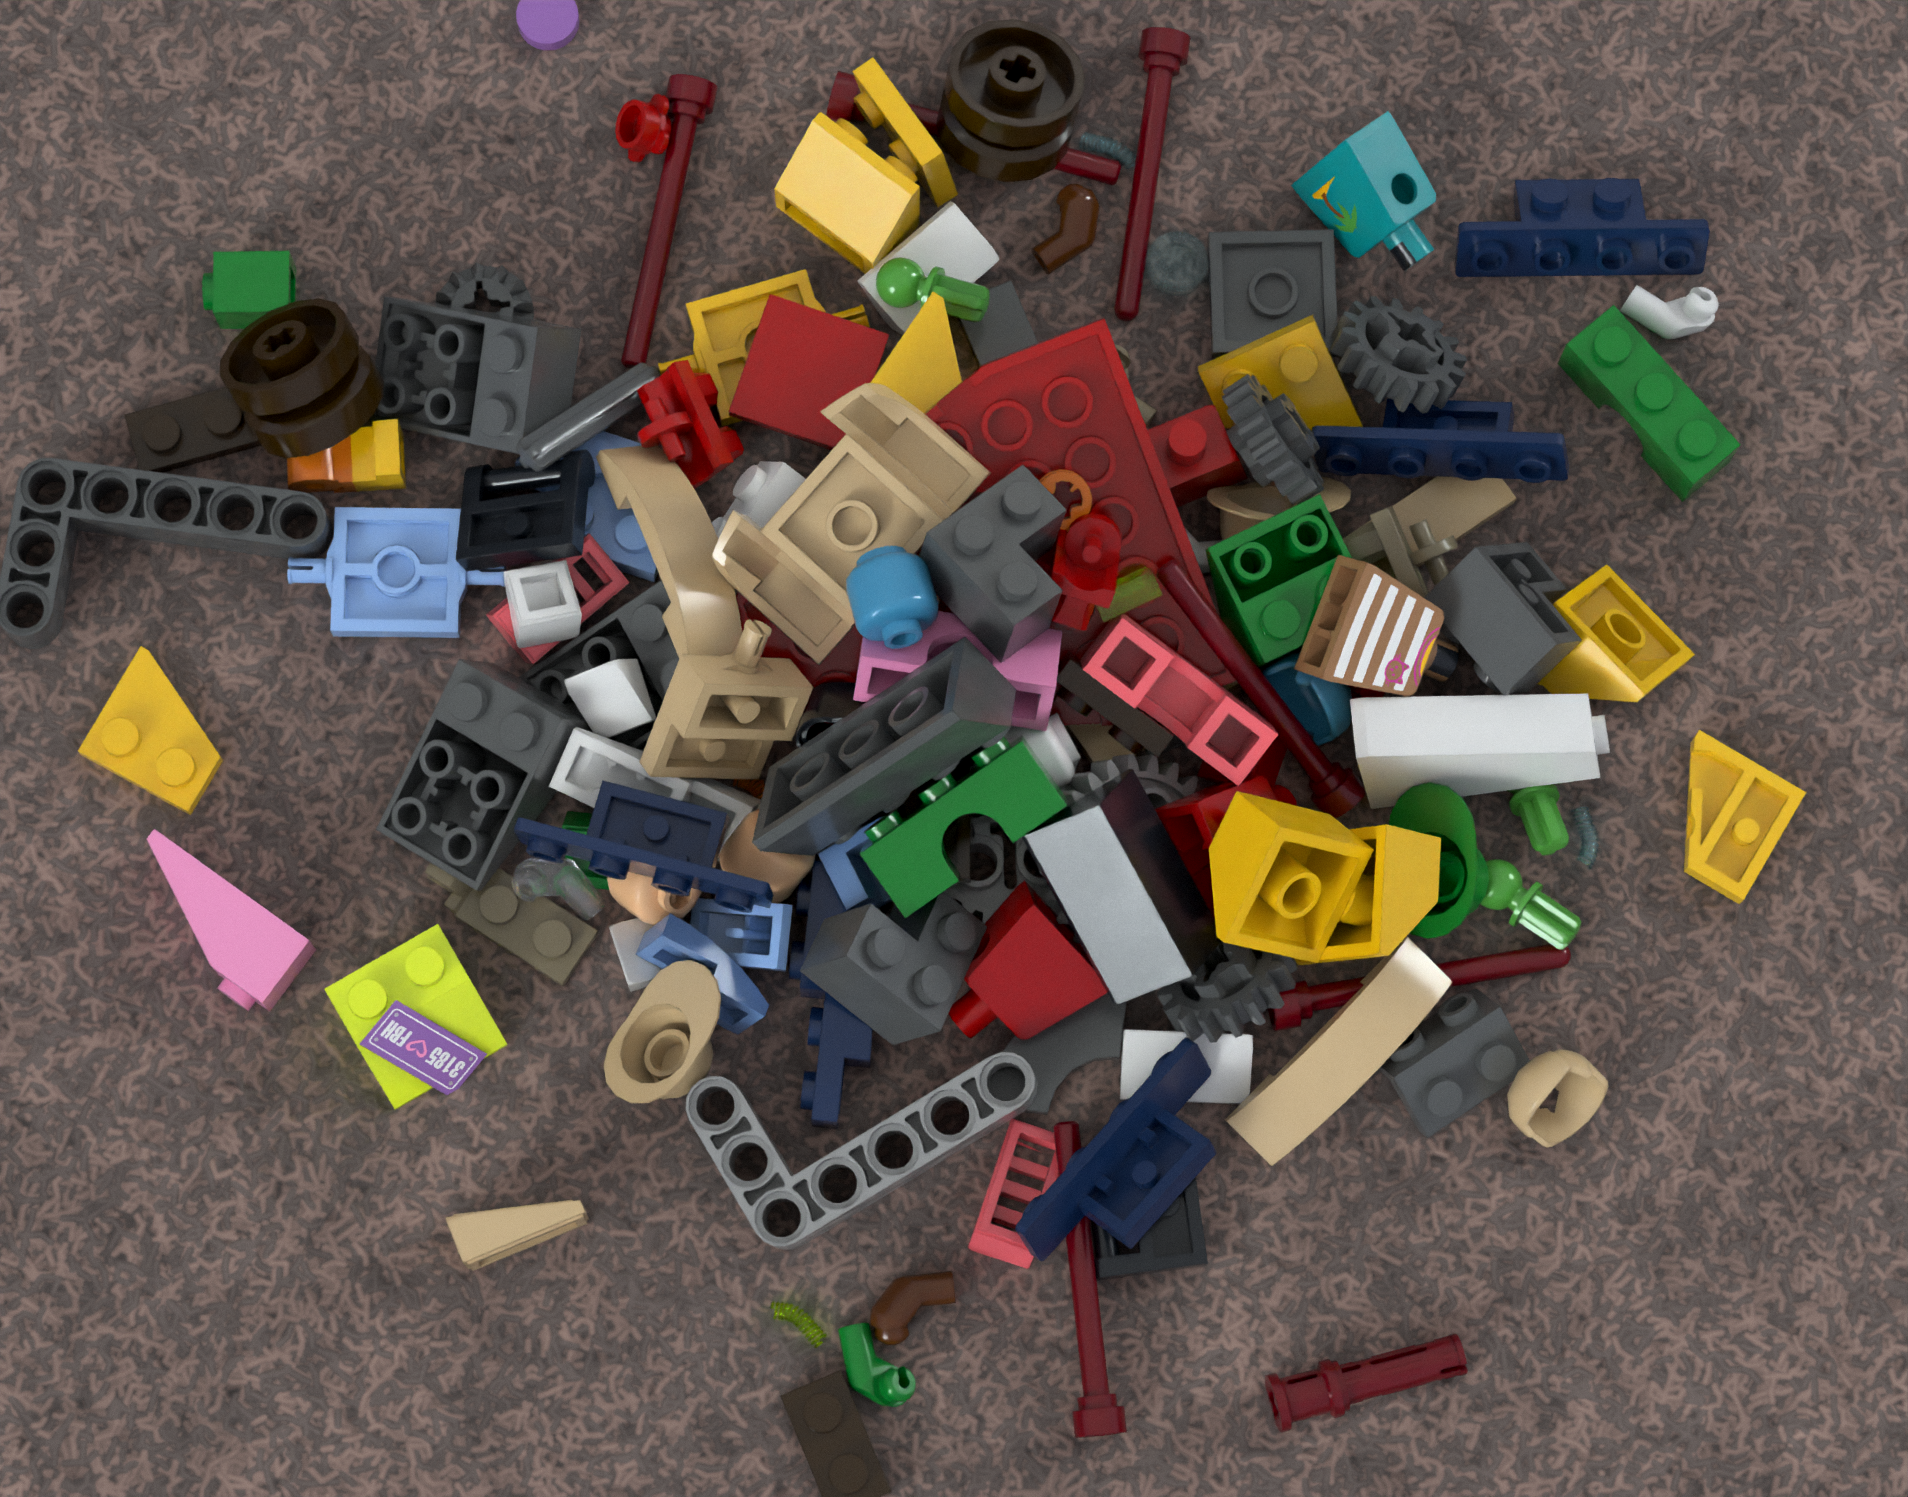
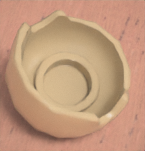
(1579, 1096)

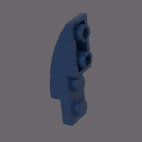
(836, 1030)

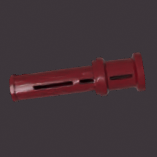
(1335, 1387)

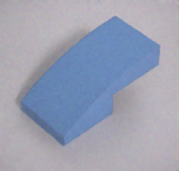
(678, 941)

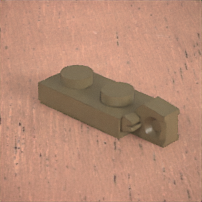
(531, 931)

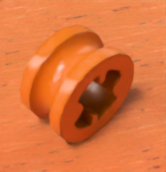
(1076, 481)

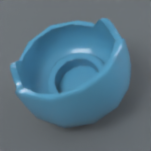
(1316, 703)

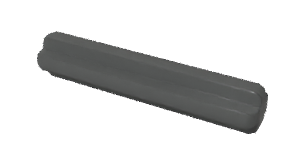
(585, 419)

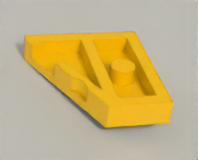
(911, 142)
(1288, 363)
(152, 737)
(1732, 816)

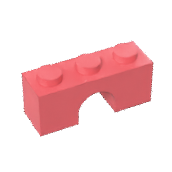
(1179, 697)

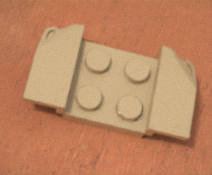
(873, 490)

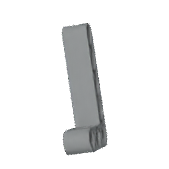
(859, 1154)

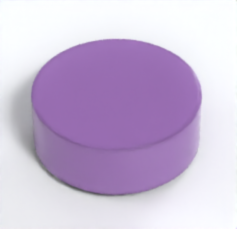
(547, 22)

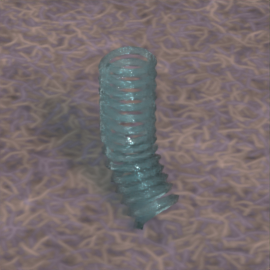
(1113, 151)
(1585, 840)

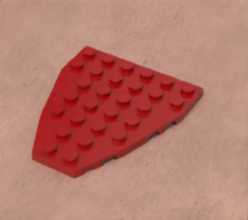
(1052, 411)

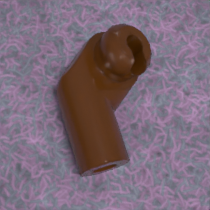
(1076, 229)
(904, 1298)

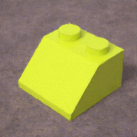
(426, 979)

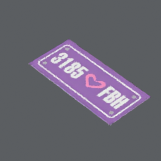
(423, 1048)

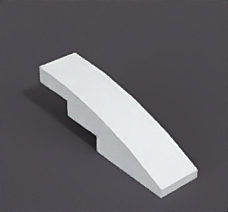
(595, 758)

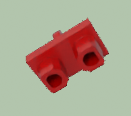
(684, 425)
(1085, 568)

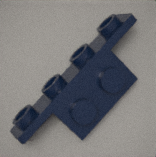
(1580, 231)
(1457, 441)
(652, 838)
(1131, 1164)

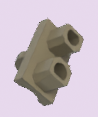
(1386, 539)

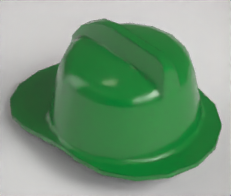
(1463, 870)

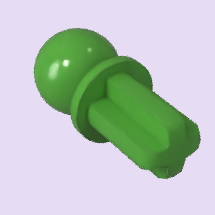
(903, 283)
(1540, 817)
(1530, 906)

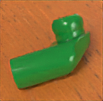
(870, 1374)

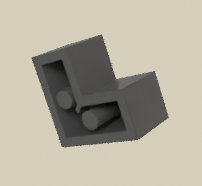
(987, 563)
(1504, 615)
(896, 969)

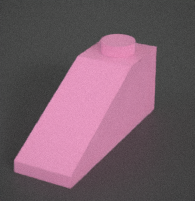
(238, 936)

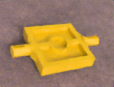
(727, 326)

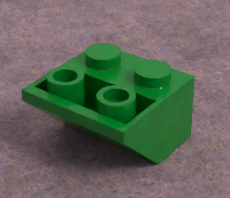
(1275, 577)

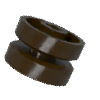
(1010, 100)
(302, 378)

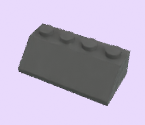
(884, 752)

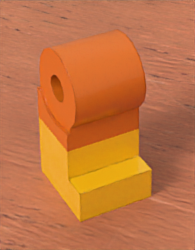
(362, 462)

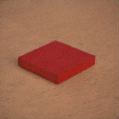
(802, 366)

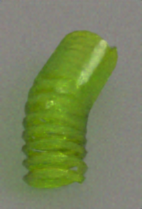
(782, 1316)

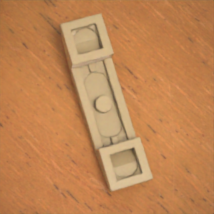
(681, 542)
(1341, 1054)

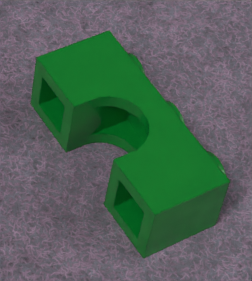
(1674, 426)
(910, 851)

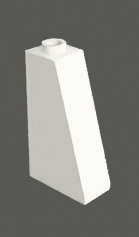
(1475, 742)

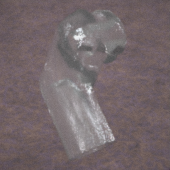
(545, 878)

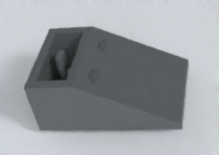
(472, 372)
(628, 633)
(478, 771)

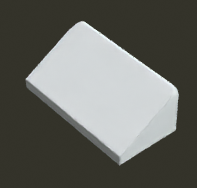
(944, 242)
(1228, 1059)

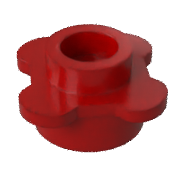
(644, 127)

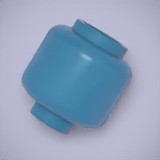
(892, 596)

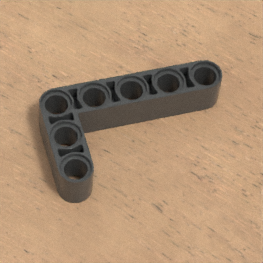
(138, 519)

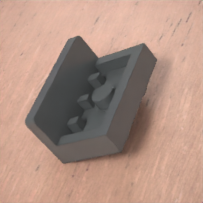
(1454, 1060)

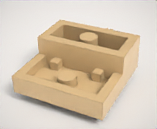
(726, 712)

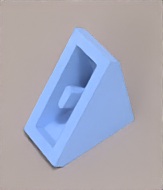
(751, 938)

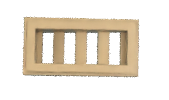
(499, 1233)

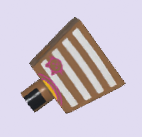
(1375, 633)

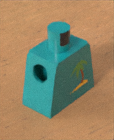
(1372, 193)

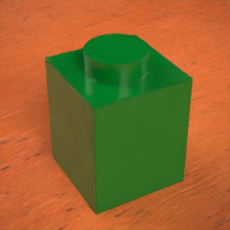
(248, 286)

